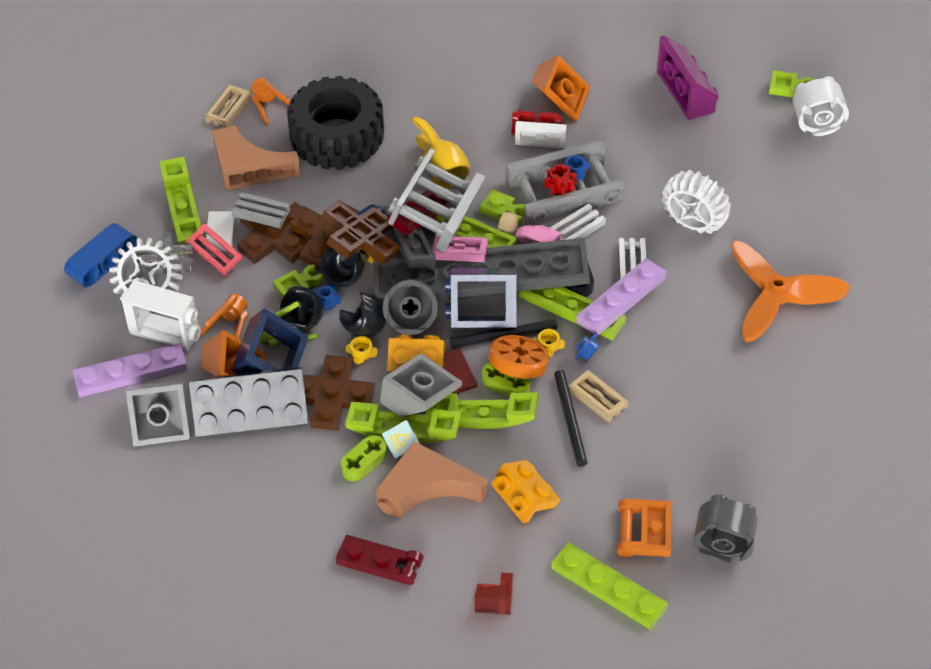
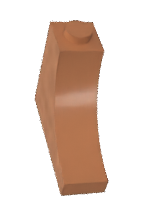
(249, 165)
(425, 476)

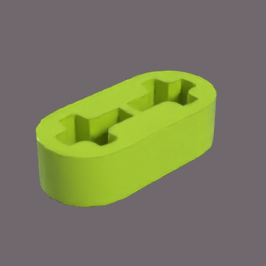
(503, 384)
(361, 456)

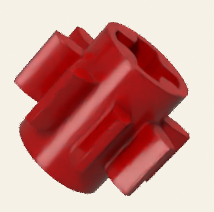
(560, 180)

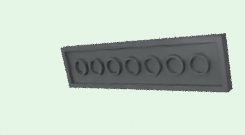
(536, 265)

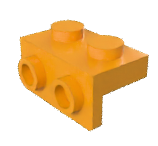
(405, 348)
(524, 489)

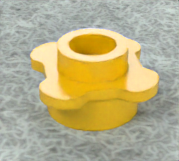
(552, 337)
(361, 349)

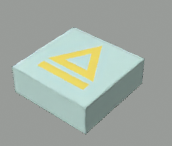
(400, 438)

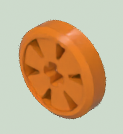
(518, 357)

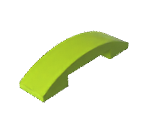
(180, 198)
(491, 413)
(370, 421)

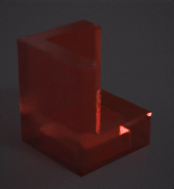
(495, 598)

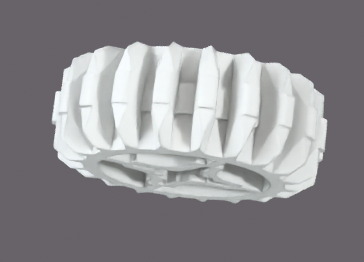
(696, 201)
(157, 267)

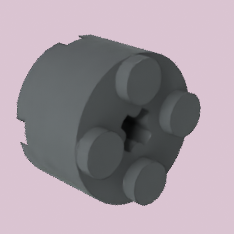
(399, 317)
(725, 529)

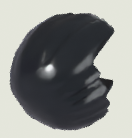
(342, 271)
(309, 310)
(368, 317)

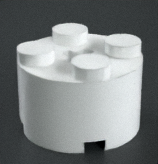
(820, 106)

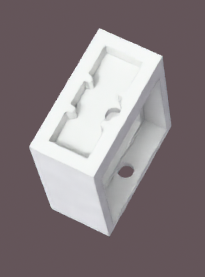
(143, 298)

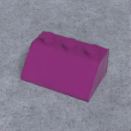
(685, 79)

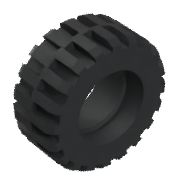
(335, 144)

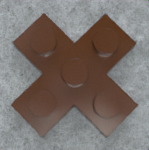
(311, 226)
(359, 233)
(266, 239)
(334, 392)

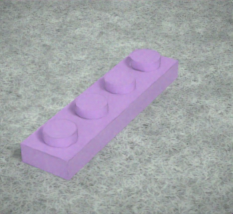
(621, 296)
(129, 370)

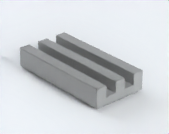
(262, 207)

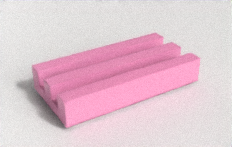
(463, 249)

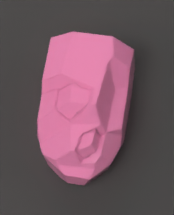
(535, 234)

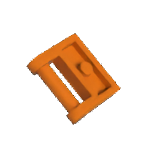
(654, 528)

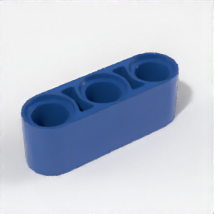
(96, 256)

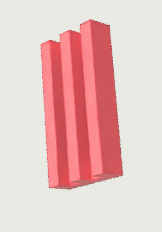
(230, 264)

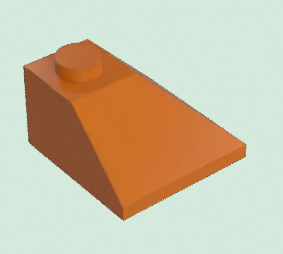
(561, 86)
(220, 352)

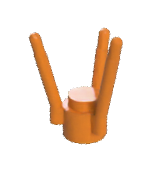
(265, 92)
(231, 310)

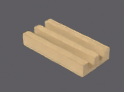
(232, 107)
(594, 398)

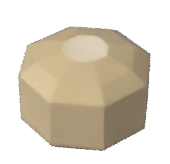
(508, 223)

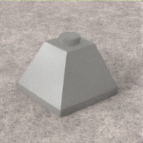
(416, 386)
(157, 413)

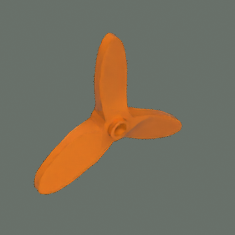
(778, 290)

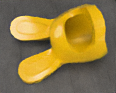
(446, 155)

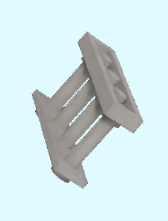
(535, 169)
(452, 216)

